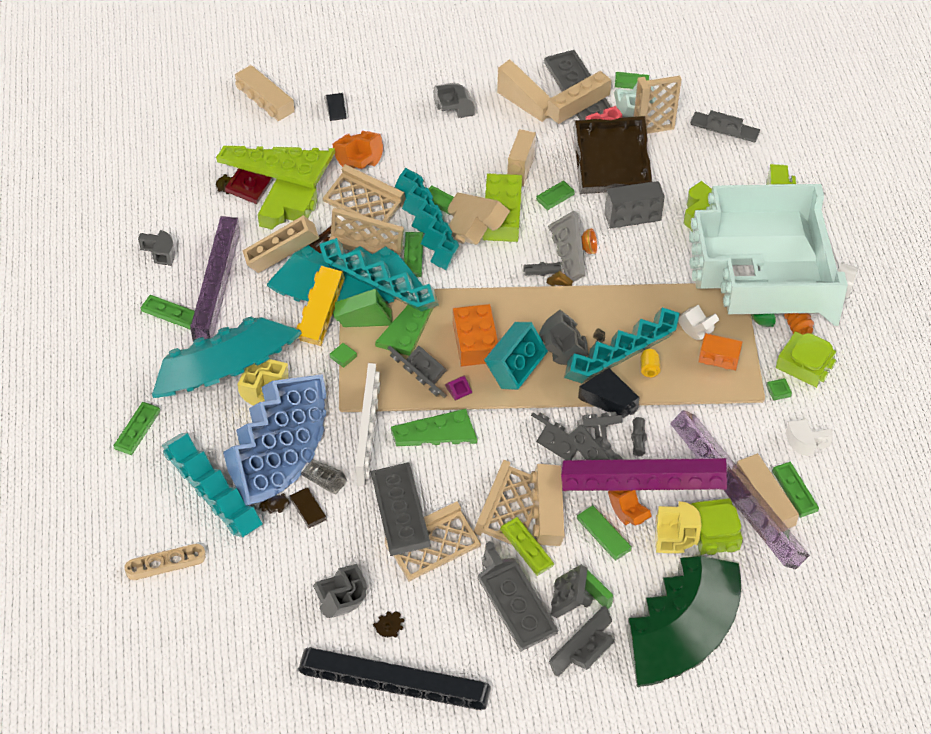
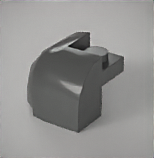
(454, 96)
(562, 338)
(342, 592)

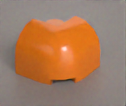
(359, 149)

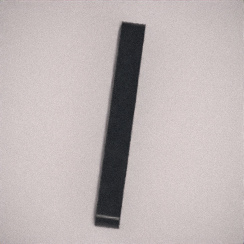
(395, 678)

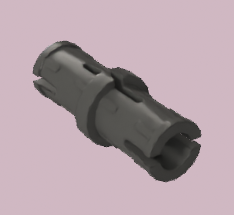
(541, 268)
(638, 436)

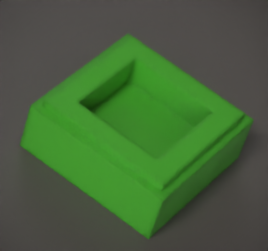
(343, 355)
(779, 389)

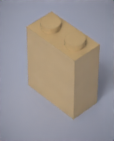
(522, 154)

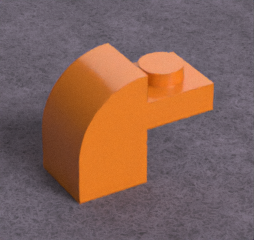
(627, 507)

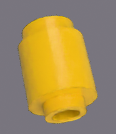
(650, 363)

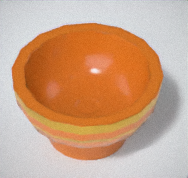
(589, 241)

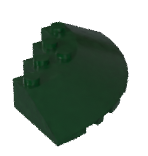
(684, 621)

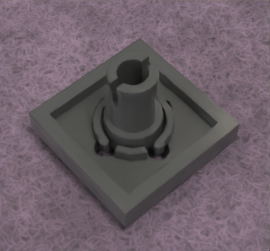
(600, 423)
(570, 592)

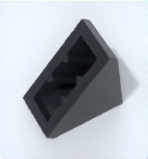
(335, 106)

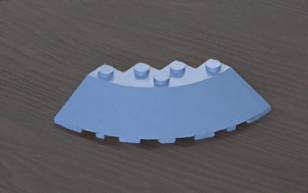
(279, 438)

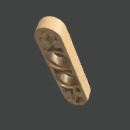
(164, 558)

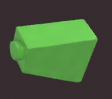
(363, 310)

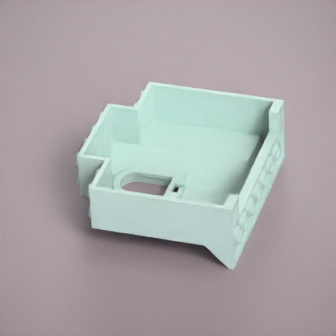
(780, 234)

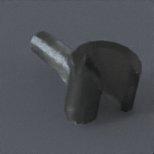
(599, 335)

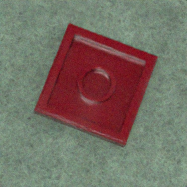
(248, 185)

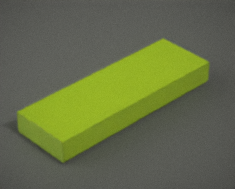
(527, 546)

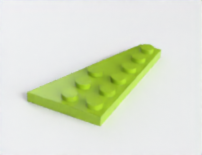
(282, 163)

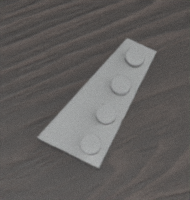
(568, 240)

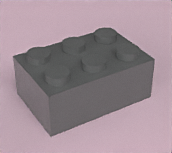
(634, 204)

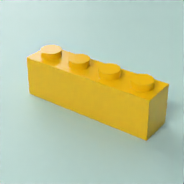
(320, 305)

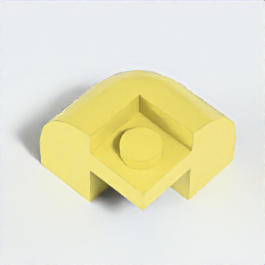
(258, 376)
(677, 528)

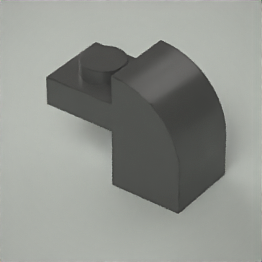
(160, 246)

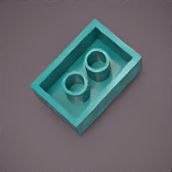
(516, 355)

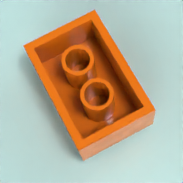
(474, 333)

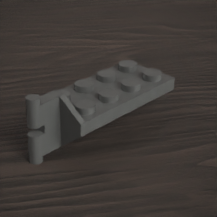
(515, 600)

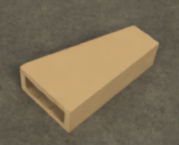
(522, 90)

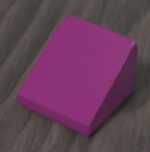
(458, 388)

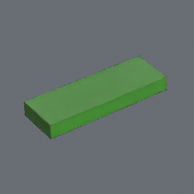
(414, 252)
(168, 311)
(136, 428)
(795, 489)
(604, 533)

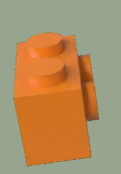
(720, 351)

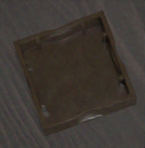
(611, 153)

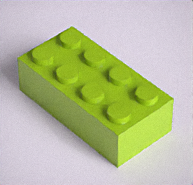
(506, 190)

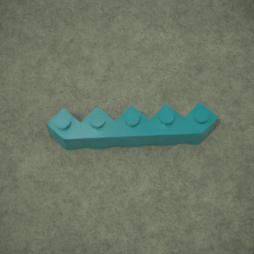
(427, 218)
(378, 276)
(622, 346)
(211, 485)

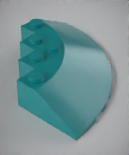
(298, 274)
(222, 355)

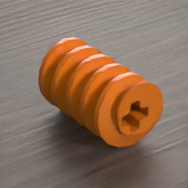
(799, 322)

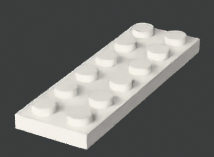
(368, 422)

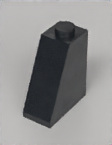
(609, 394)

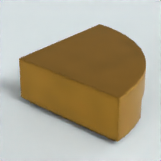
(559, 279)

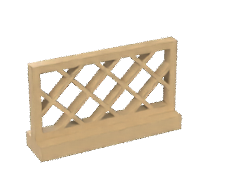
(645, 94)
(369, 184)
(352, 240)
(493, 499)
(434, 521)

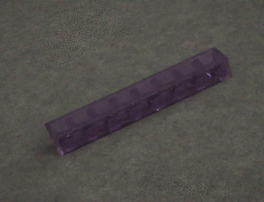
(215, 278)

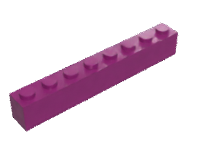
(644, 474)

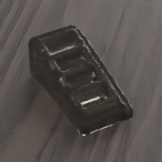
(333, 484)

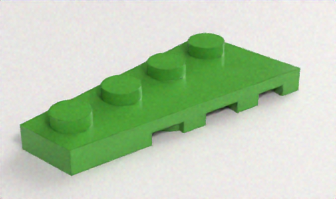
(404, 330)
(443, 428)

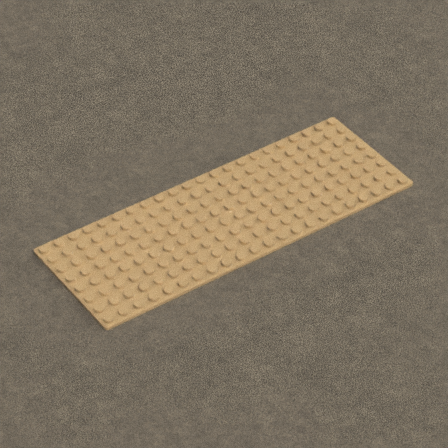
(592, 307)

